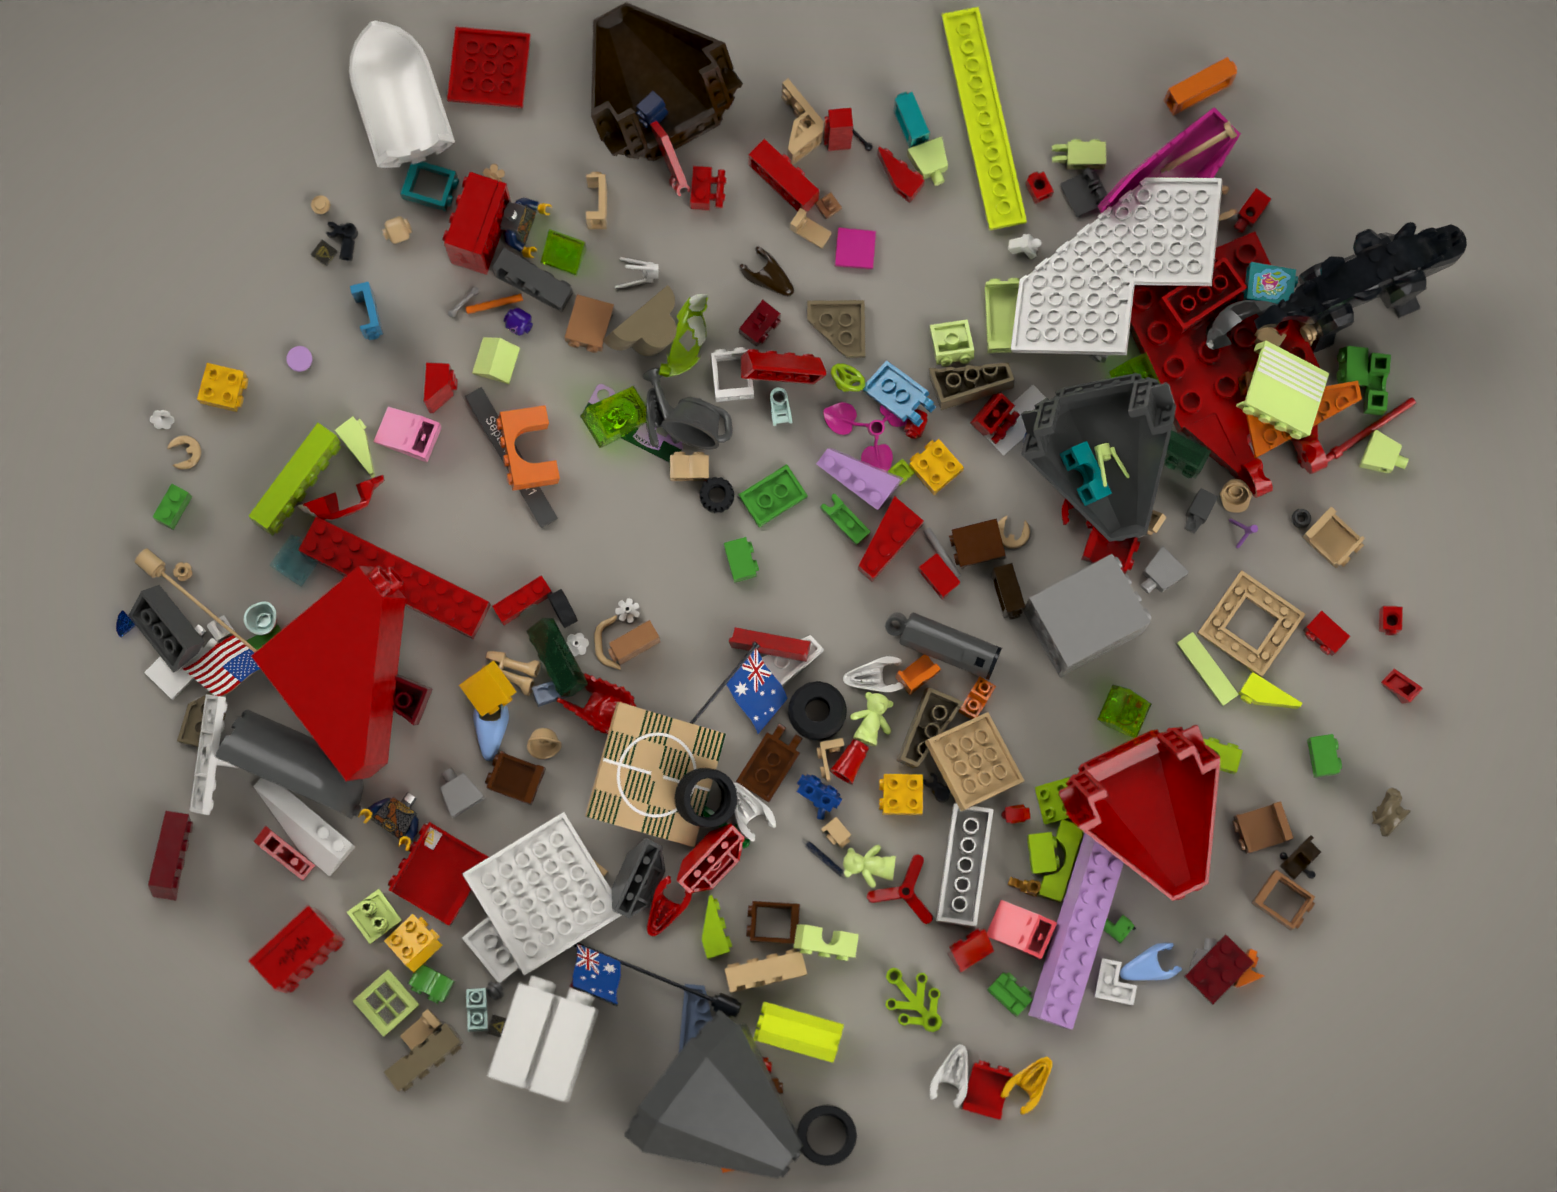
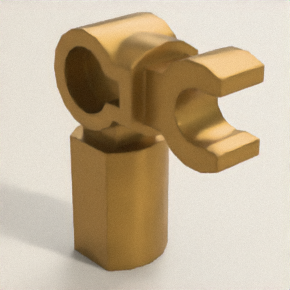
(1028, 887)

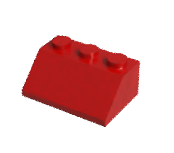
(439, 385)

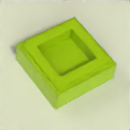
(903, 470)

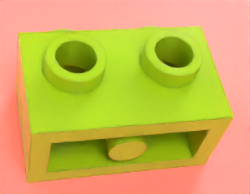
(1042, 853)

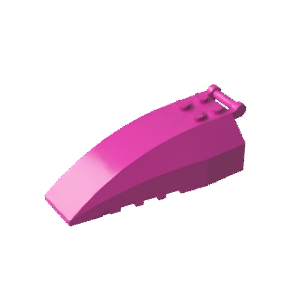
(1200, 166)

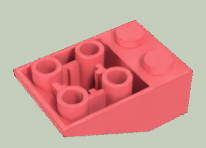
(1021, 929)

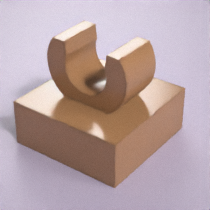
(828, 205)

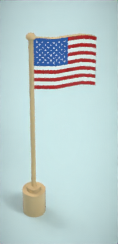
(226, 662)

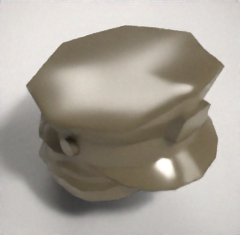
(1390, 812)

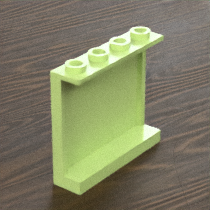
(1000, 313)

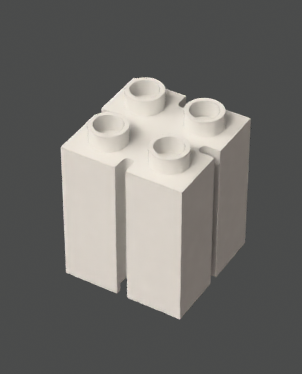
(544, 1039)

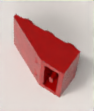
(970, 951)

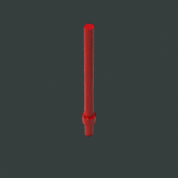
(1337, 451)

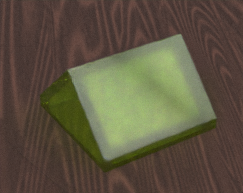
(563, 252)

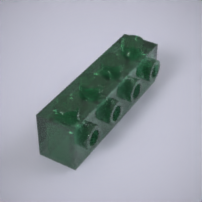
(557, 657)

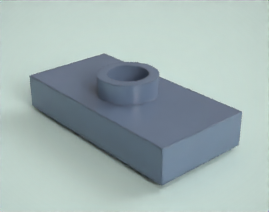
(545, 693)

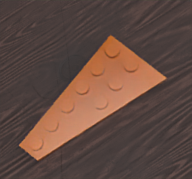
(1334, 400)

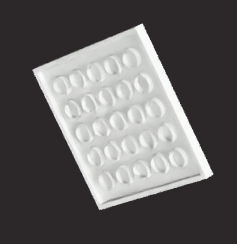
(542, 893)

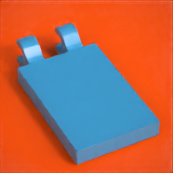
(898, 393)

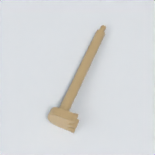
(1229, 131)

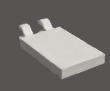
(175, 682)

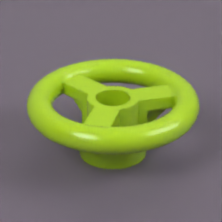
(846, 380)

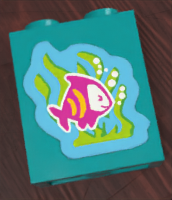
(1269, 282)

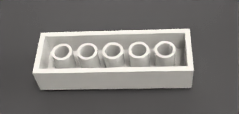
(964, 866)

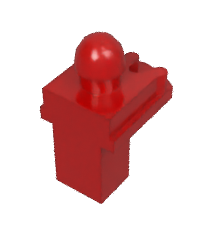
(1016, 814)

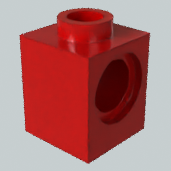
(1039, 194)
(1390, 611)

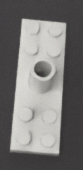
(206, 762)

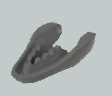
(654, 418)

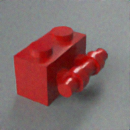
(701, 188)
(993, 414)

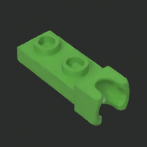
(846, 520)

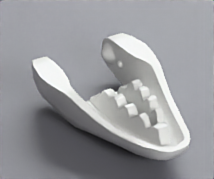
(871, 676)
(749, 807)
(954, 1072)

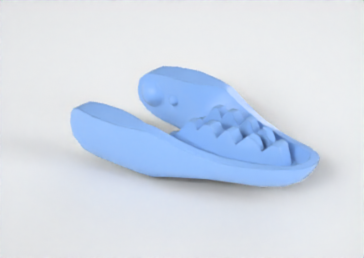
(490, 732)
(1147, 966)

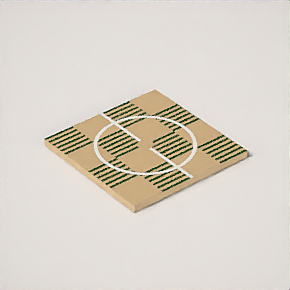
(643, 767)

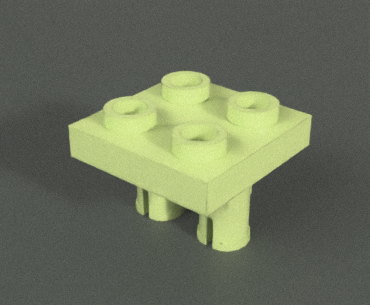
(374, 916)

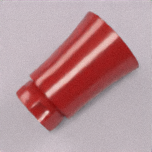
(850, 761)

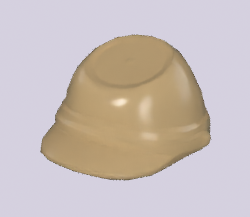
(1235, 496)

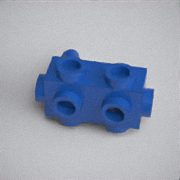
(822, 796)

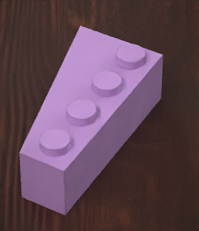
(863, 479)

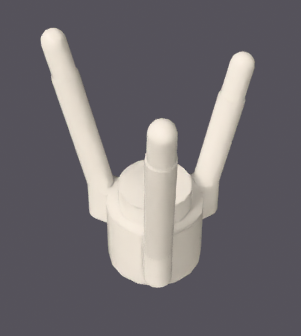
(649, 269)

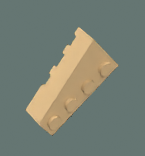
(765, 971)

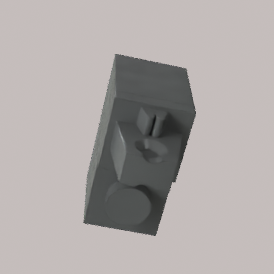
(1199, 510)

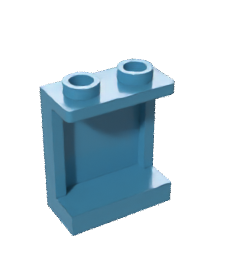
(364, 292)

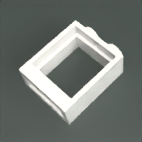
(730, 394)

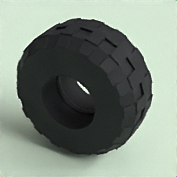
(823, 692)

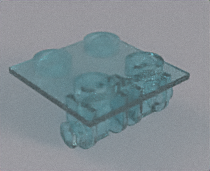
(292, 563)

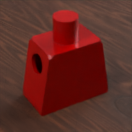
(1257, 205)

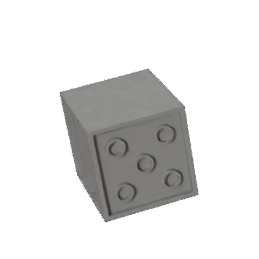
(1087, 615)

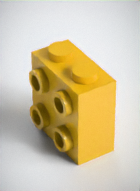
(222, 387)
(935, 466)
(488, 689)
(901, 794)
(413, 942)

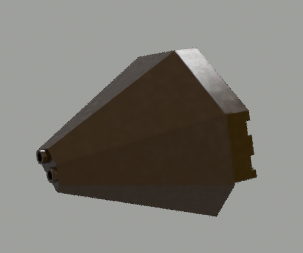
(646, 54)

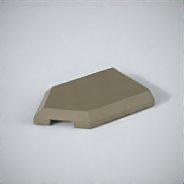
(192, 722)

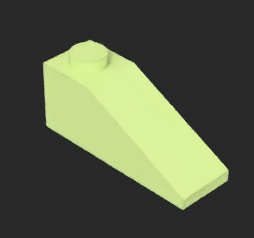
(356, 440)

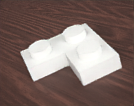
(1109, 987)

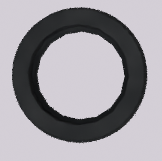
(728, 795)
(851, 1135)

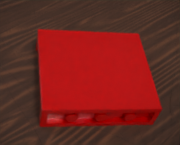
(435, 877)

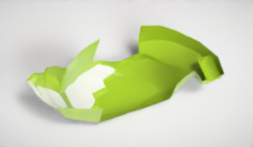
(690, 319)

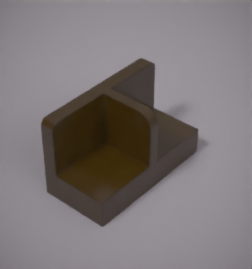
(1300, 858)

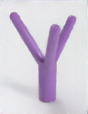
(1248, 530)

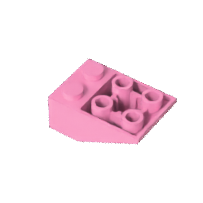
(408, 433)

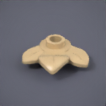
(1308, 332)

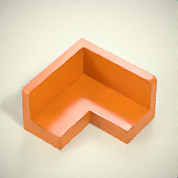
(917, 674)

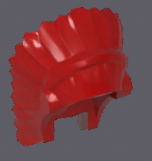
(601, 704)

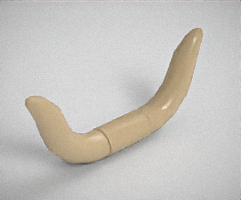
(598, 643)

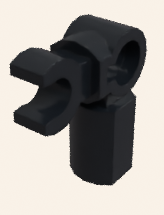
(349, 233)
(940, 792)

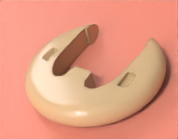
(194, 449)
(1010, 542)

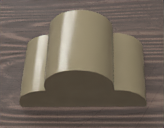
(648, 328)

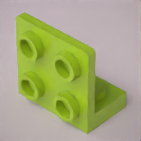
(1050, 801)

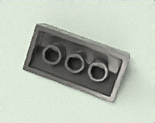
(165, 627)

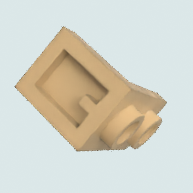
(809, 229)
(833, 747)
(421, 1029)

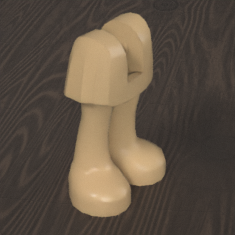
(531, 669)

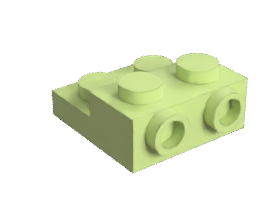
(952, 342)

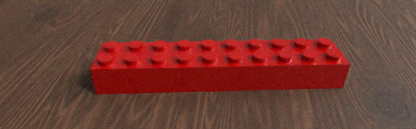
(422, 589)

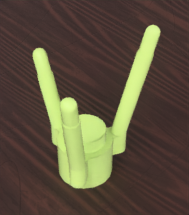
(1103, 453)

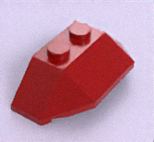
(711, 859)

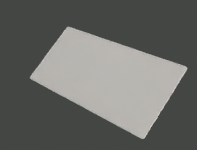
(1016, 433)

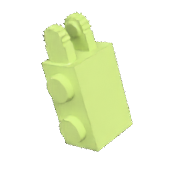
(1081, 154)

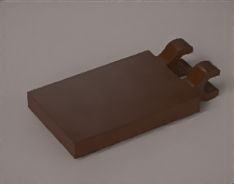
(769, 764)

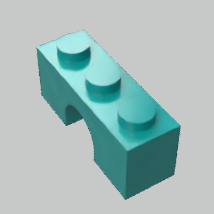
(1082, 459)

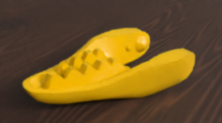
(1031, 1080)

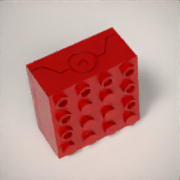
(476, 223)
(297, 950)

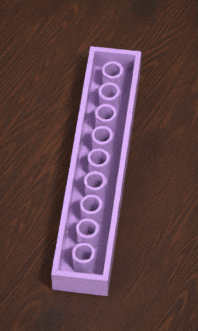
(1076, 935)

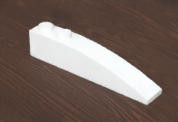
(305, 828)

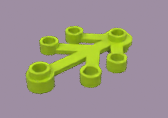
(916, 1002)

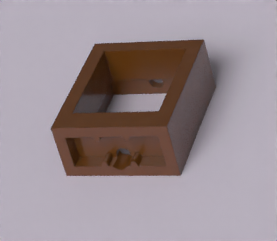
(752, 912)

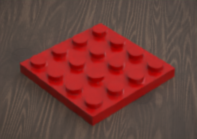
(489, 67)

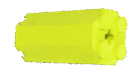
(798, 1032)

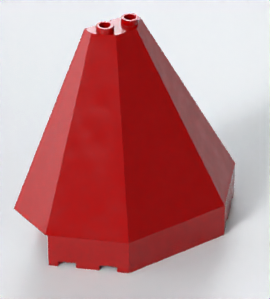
(1152, 806)

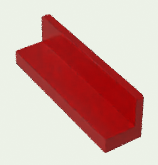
(771, 644)

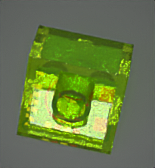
(1124, 711)

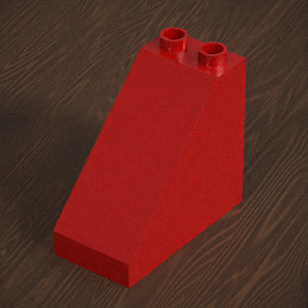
(341, 668)

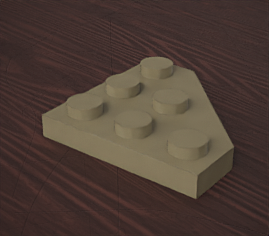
(841, 324)

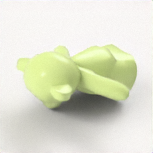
(873, 719)
(869, 864)

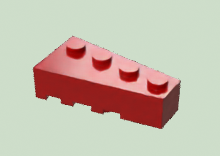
(891, 536)

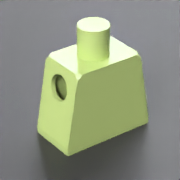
(930, 160)
(1382, 454)

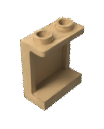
(1333, 539)

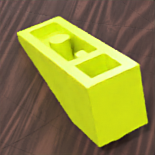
(1261, 692)

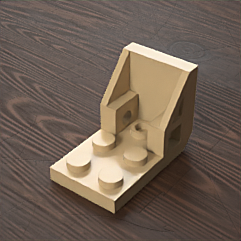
(808, 126)

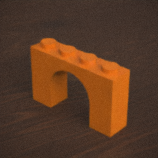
(522, 473)

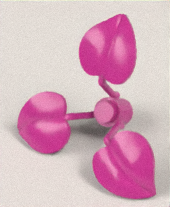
(840, 420)

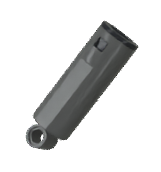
(945, 643)

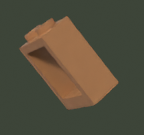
(1267, 888)

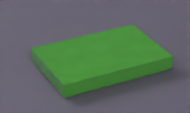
(773, 495)

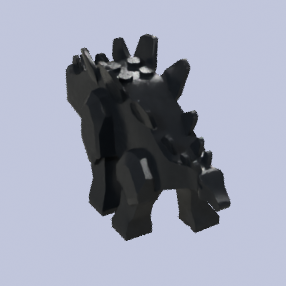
(1381, 267)

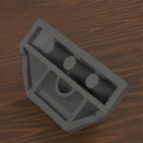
(638, 878)

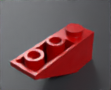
(903, 180)

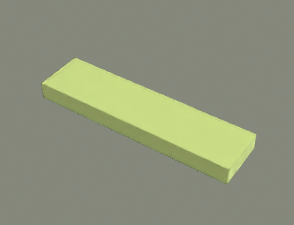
(1207, 669)

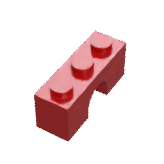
(518, 601)

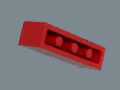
(838, 129)

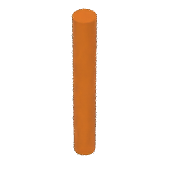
(494, 303)

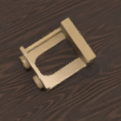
(598, 218)

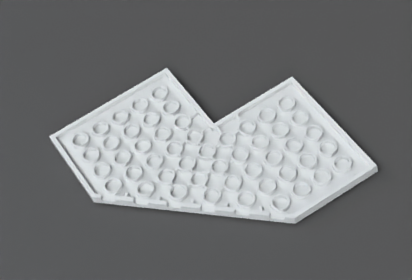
(1086, 289)

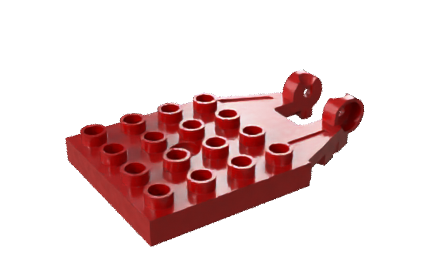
(1207, 379)

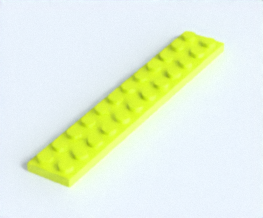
(984, 118)

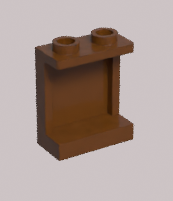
(977, 543)
(515, 778)

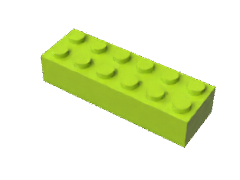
(295, 479)

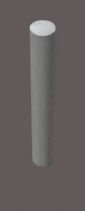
(941, 552)

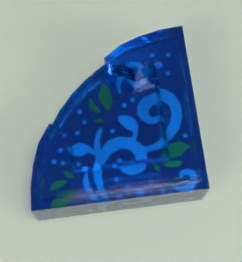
(124, 624)

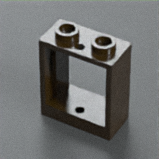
(1008, 591)

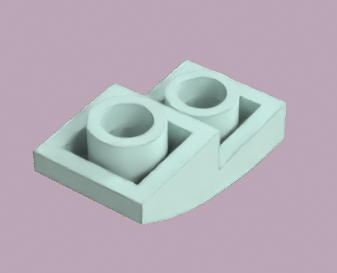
(476, 1010)

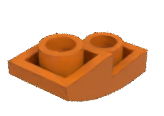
(977, 698)

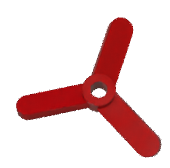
(909, 883)

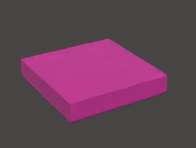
(855, 248)

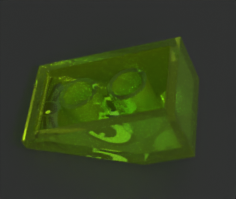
(615, 416)

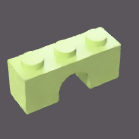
(810, 939)

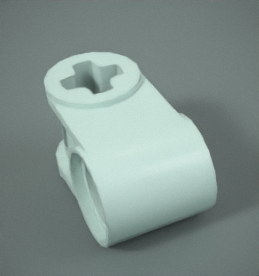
(780, 410)

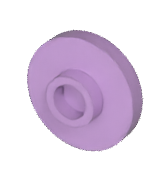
(299, 358)

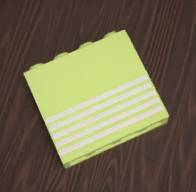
(1284, 390)

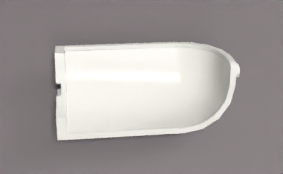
(397, 96)

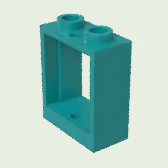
(910, 119)
(410, 181)

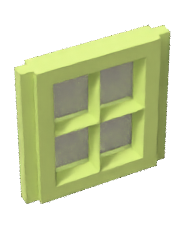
(386, 1003)

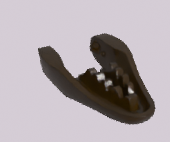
(770, 277)

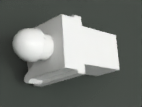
(1025, 244)

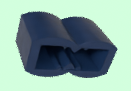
(651, 109)

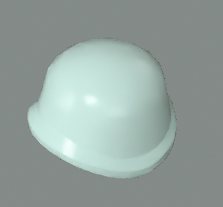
(260, 618)

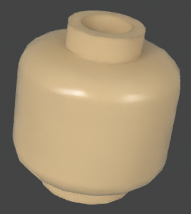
(397, 230)

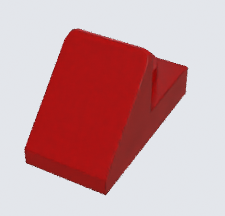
(1401, 686)

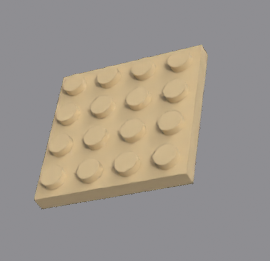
(974, 761)

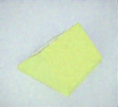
(496, 359)

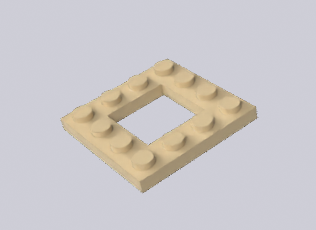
(1287, 618)

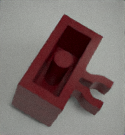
(760, 323)

